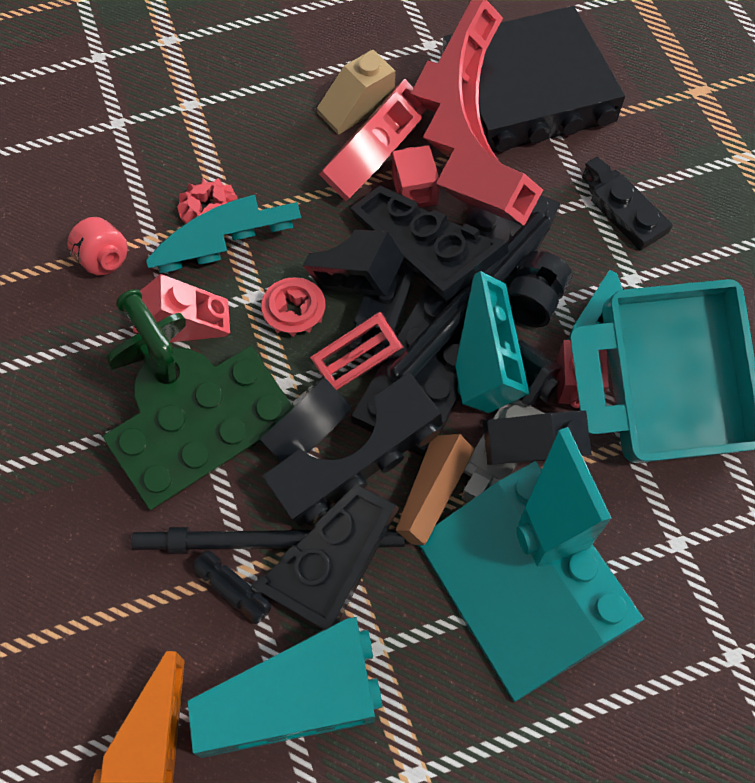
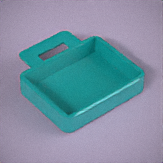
(676, 371)

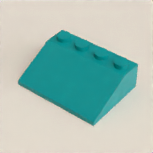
(525, 615)

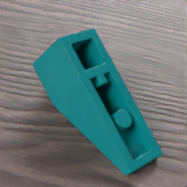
(489, 351)

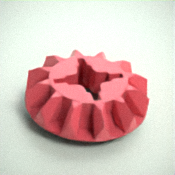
(190, 204)
(299, 292)

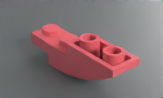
(374, 141)

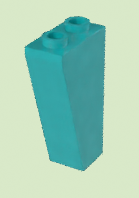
(290, 696)

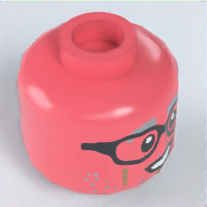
(95, 245)

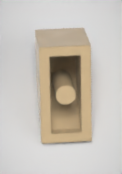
(357, 92)

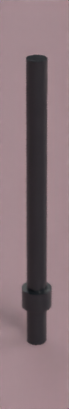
(181, 540)

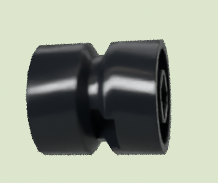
(538, 288)

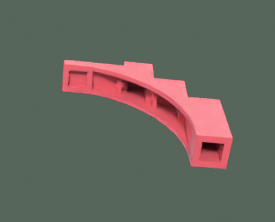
(456, 129)

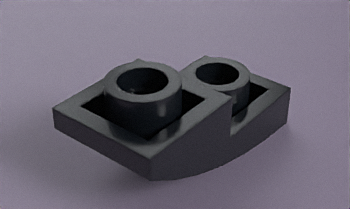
(306, 421)

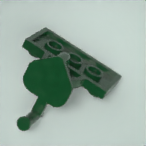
(187, 422)

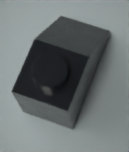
(532, 436)

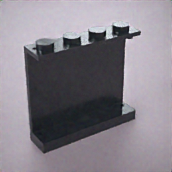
(544, 81)

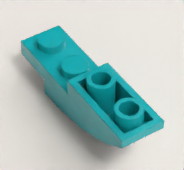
(205, 234)

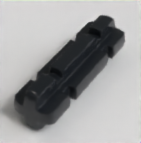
(231, 587)

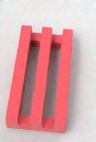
(387, 333)

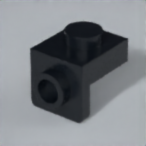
(539, 373)

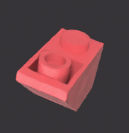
(204, 312)

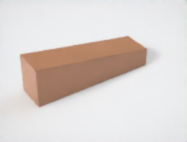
(433, 486)

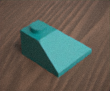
(564, 506)

